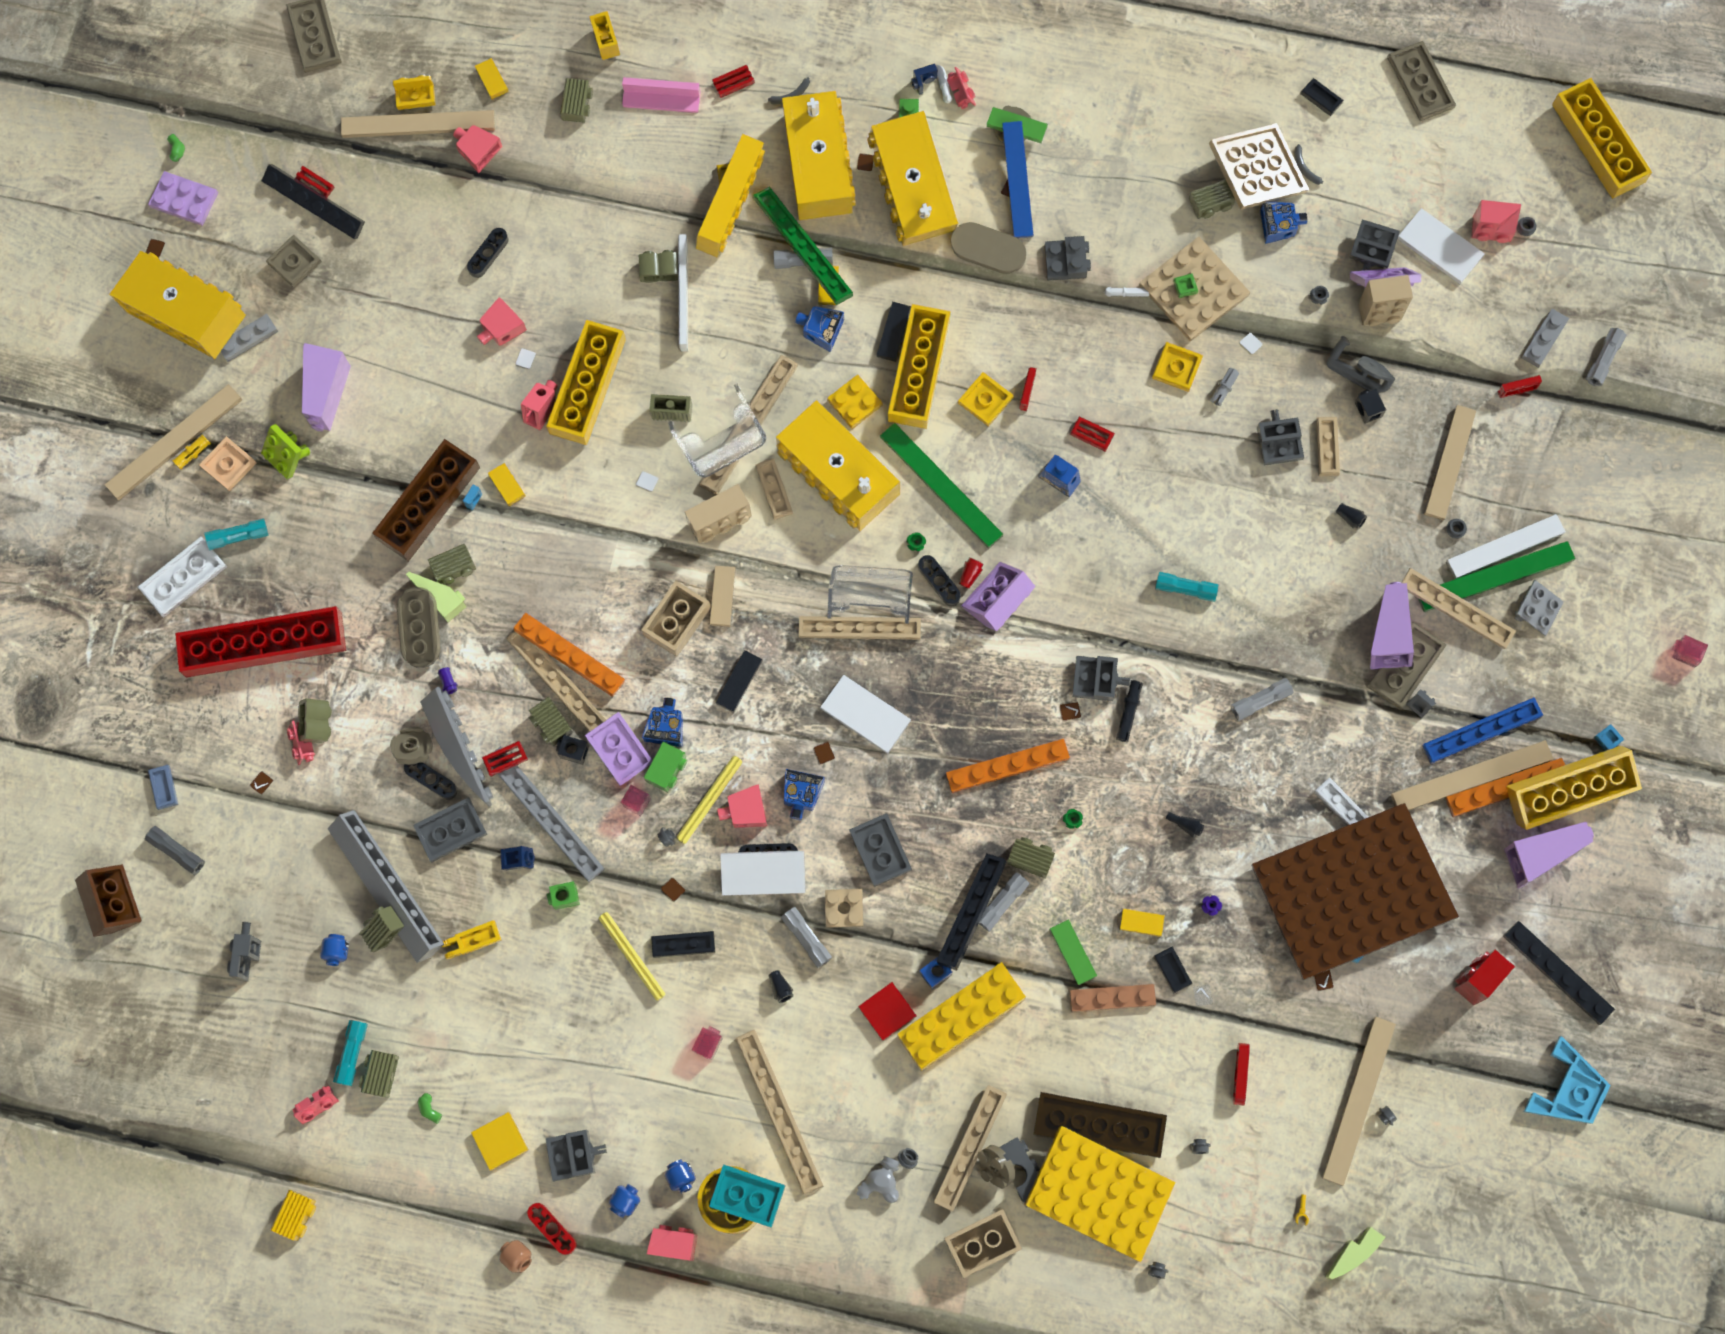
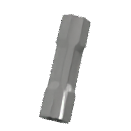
(789, 259)
(1601, 367)
(1276, 692)
(1003, 901)
(806, 937)

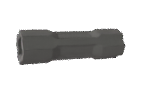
(173, 849)

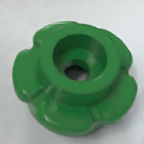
(916, 537)
(1078, 818)

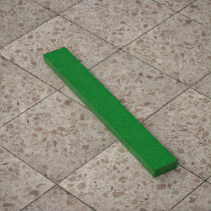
(803, 245)
(941, 485)
(1508, 572)

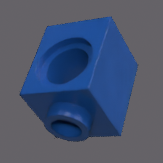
(933, 981)

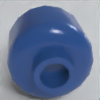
(334, 949)
(680, 1176)
(624, 1200)

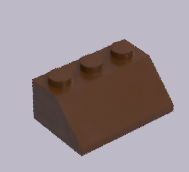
(107, 900)

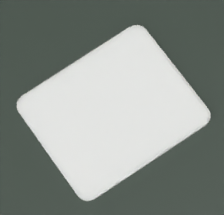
(1251, 343)
(525, 358)
(647, 481)

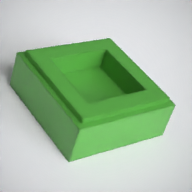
(1185, 285)

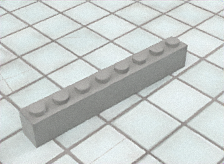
(385, 884)

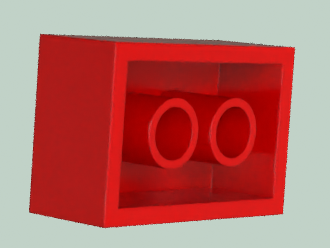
(1484, 976)

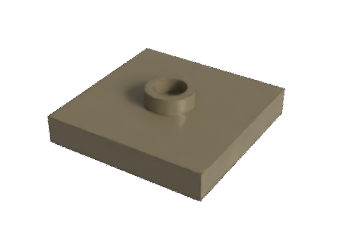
(293, 261)

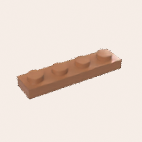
(1112, 998)

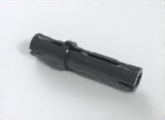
(1130, 707)

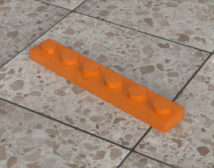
(569, 654)
(1007, 765)
(1493, 791)

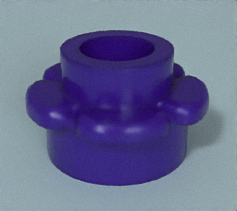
(1211, 910)

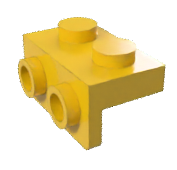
(414, 92)

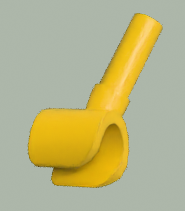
(1302, 1210)

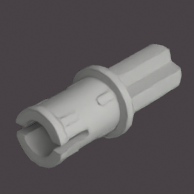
(1224, 386)

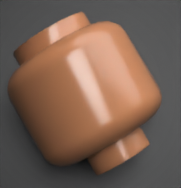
(515, 1256)

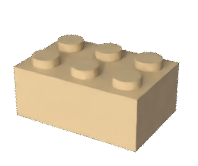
(1385, 300)
(718, 514)
(676, 618)
(982, 1243)

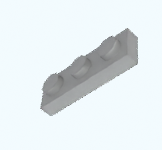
(248, 337)
(1545, 338)

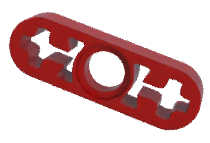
(1241, 1074)
(545, 1212)

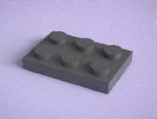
(450, 829)
(880, 850)

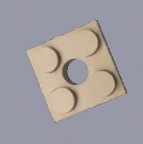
(834, 899)

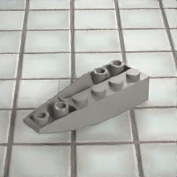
(453, 742)

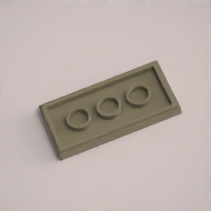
(313, 34)
(1421, 81)
(1399, 683)

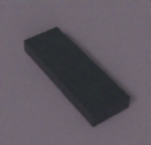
(893, 331)
(739, 681)
(683, 944)

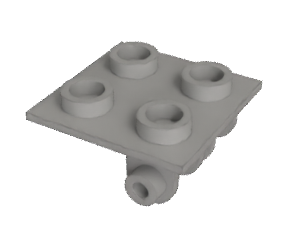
(1539, 607)

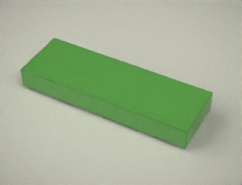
(1032, 129)
(1073, 952)

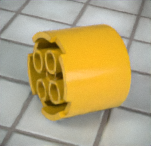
(715, 1218)

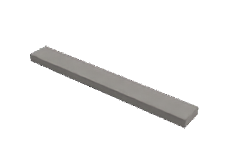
(550, 820)

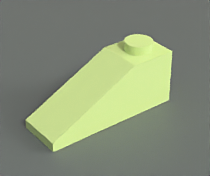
(448, 602)

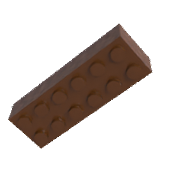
(426, 500)

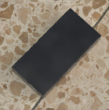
(1322, 97)
(1172, 970)

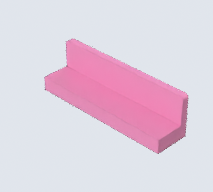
(661, 95)

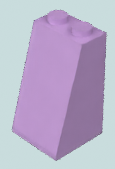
(323, 384)
(1393, 633)
(1542, 852)

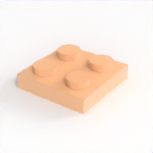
(227, 463)

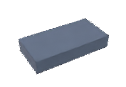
(163, 787)

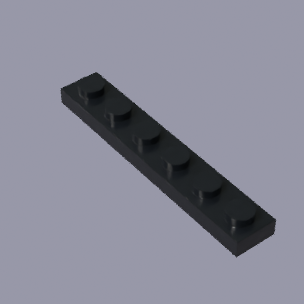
(313, 201)
(971, 912)
(1559, 973)

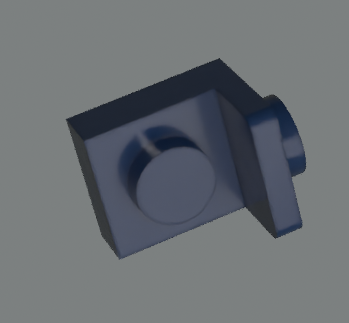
(923, 75)
(517, 858)

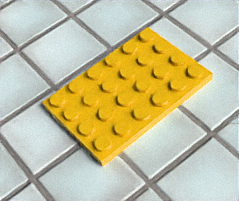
(1100, 1193)

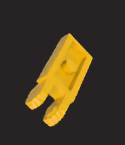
(473, 939)

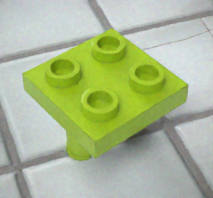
(282, 451)

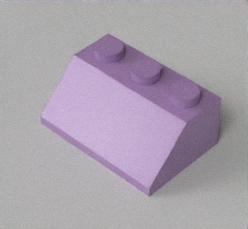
(998, 595)

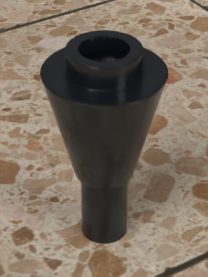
(1190, 825)

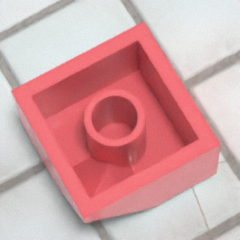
(1495, 221)
(673, 1244)

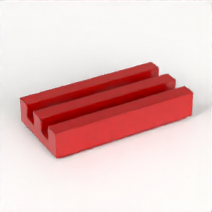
(732, 78)
(301, 175)
(1519, 386)
(1027, 389)
(1088, 440)
(492, 772)

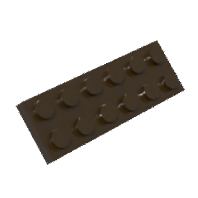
(1102, 1123)

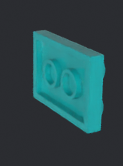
(747, 1196)

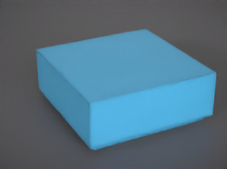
(472, 497)
(1608, 738)

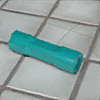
(223, 537)
(1172, 583)
(346, 1069)

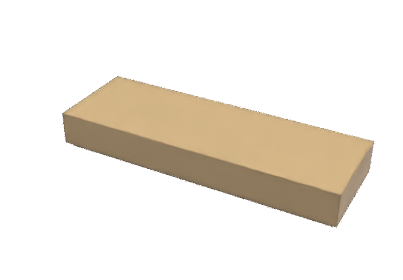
(1328, 446)
(774, 489)
(722, 596)

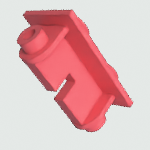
(965, 94)
(300, 749)
(307, 1110)

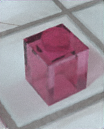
(1689, 651)
(635, 800)
(707, 1042)

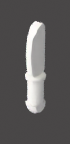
(944, 86)
(1125, 292)

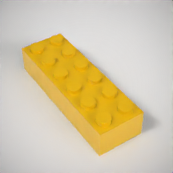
(1601, 138)
(730, 196)
(919, 366)
(586, 382)
(1574, 787)
(961, 1016)

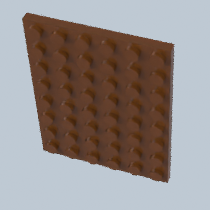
(1354, 891)

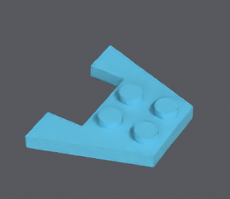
(1579, 1092)

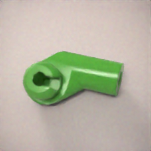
(177, 148)
(426, 1109)

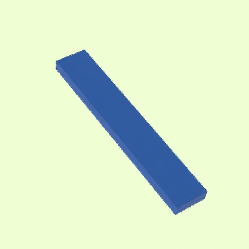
(1017, 179)
(1482, 730)

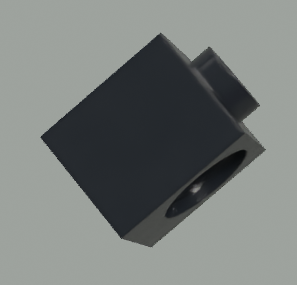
(1370, 405)
(579, 755)

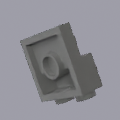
(1067, 258)

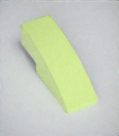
(1355, 1253)

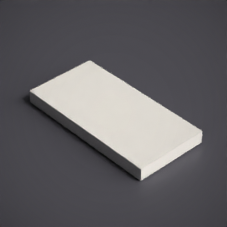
(1440, 246)
(182, 577)
(865, 714)
(763, 873)

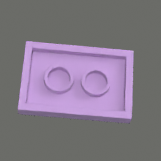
(183, 198)
(1364, 276)
(619, 748)

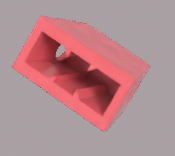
(477, 146)
(500, 324)
(539, 404)
(745, 809)

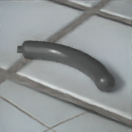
(799, 91)
(1303, 168)

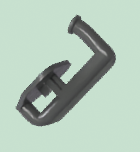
(1367, 366)

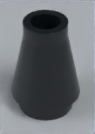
(1351, 515)
(781, 989)

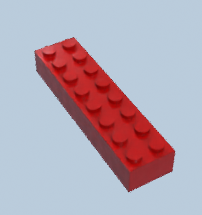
(260, 642)

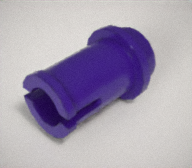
(447, 680)

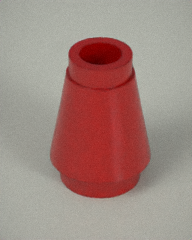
(971, 571)

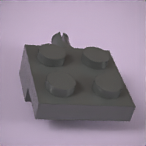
(1374, 245)
(1280, 440)
(1097, 678)
(244, 950)
(572, 1155)

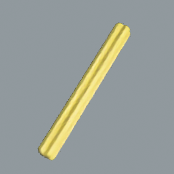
(709, 799)
(632, 956)

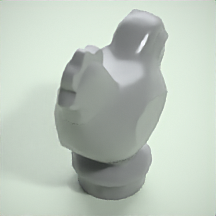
(881, 1181)

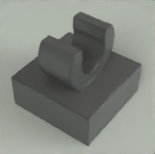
(1421, 703)

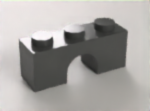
(1016, 1152)

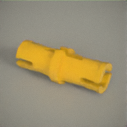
(200, 444)

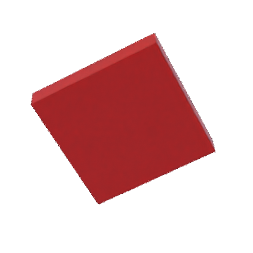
(887, 1011)

